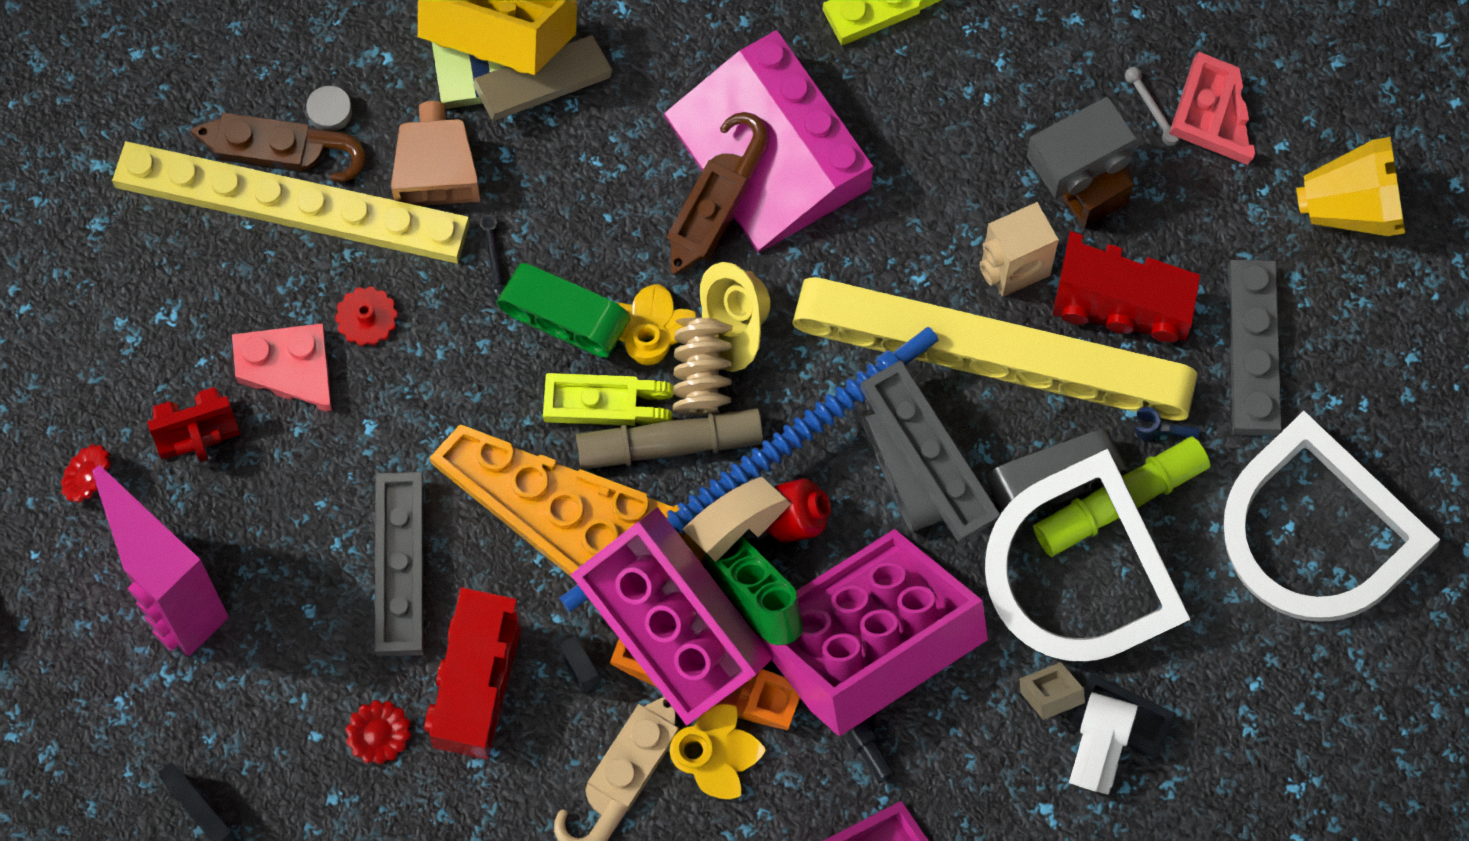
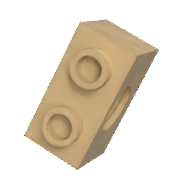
(1018, 250)

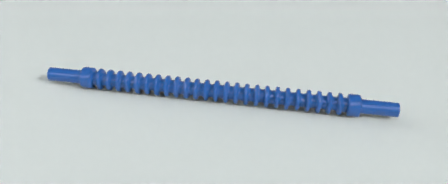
(782, 443)

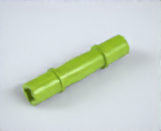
(1086, 516)

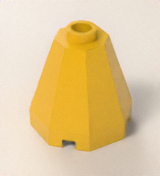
(1356, 191)

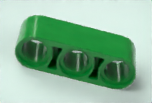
(563, 310)
(758, 592)

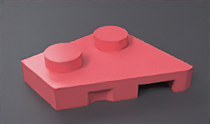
(1213, 109)
(286, 362)

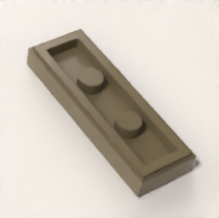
(571, 69)

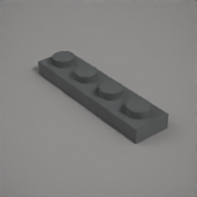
(1254, 348)
(929, 451)
(399, 564)

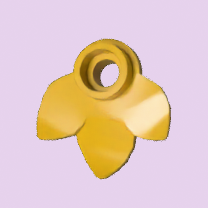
(652, 319)
(723, 755)

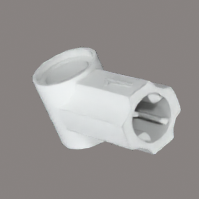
(1104, 732)

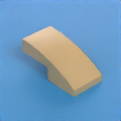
(728, 518)

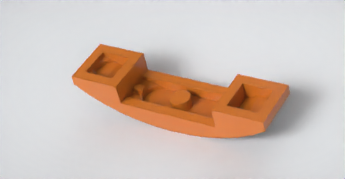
(762, 699)

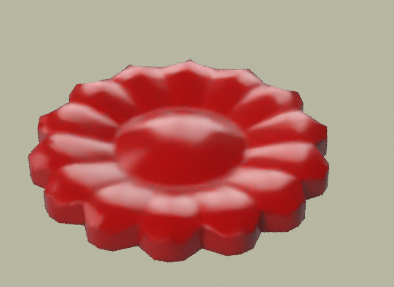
(366, 316)
(78, 475)
(378, 732)

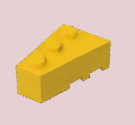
(500, 31)

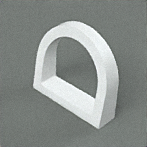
(1308, 434)
(1080, 649)

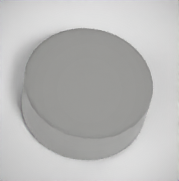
(329, 108)

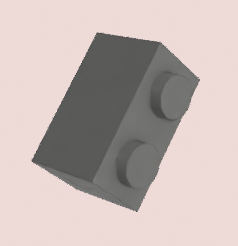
(1081, 148)

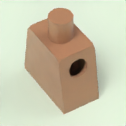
(434, 160)

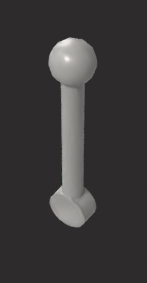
(1133, 76)

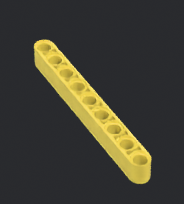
(997, 349)

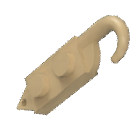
(625, 769)

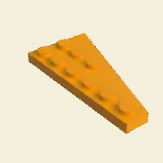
(549, 505)

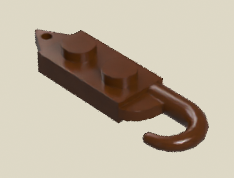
(276, 144)
(716, 197)

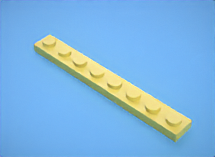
(291, 202)

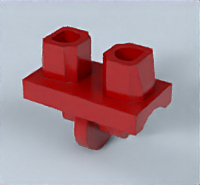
(193, 428)

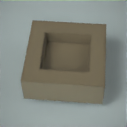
(1052, 690)

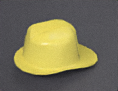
(738, 300)

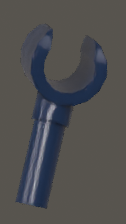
(1161, 427)

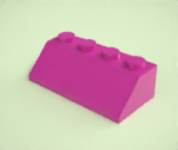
(672, 616)

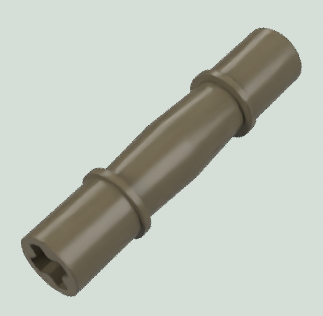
(669, 439)

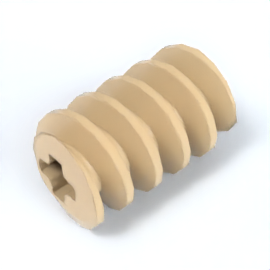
(700, 366)

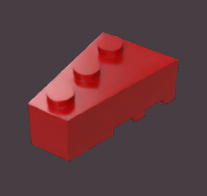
(1124, 293)
(474, 673)

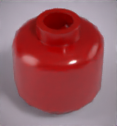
(806, 514)

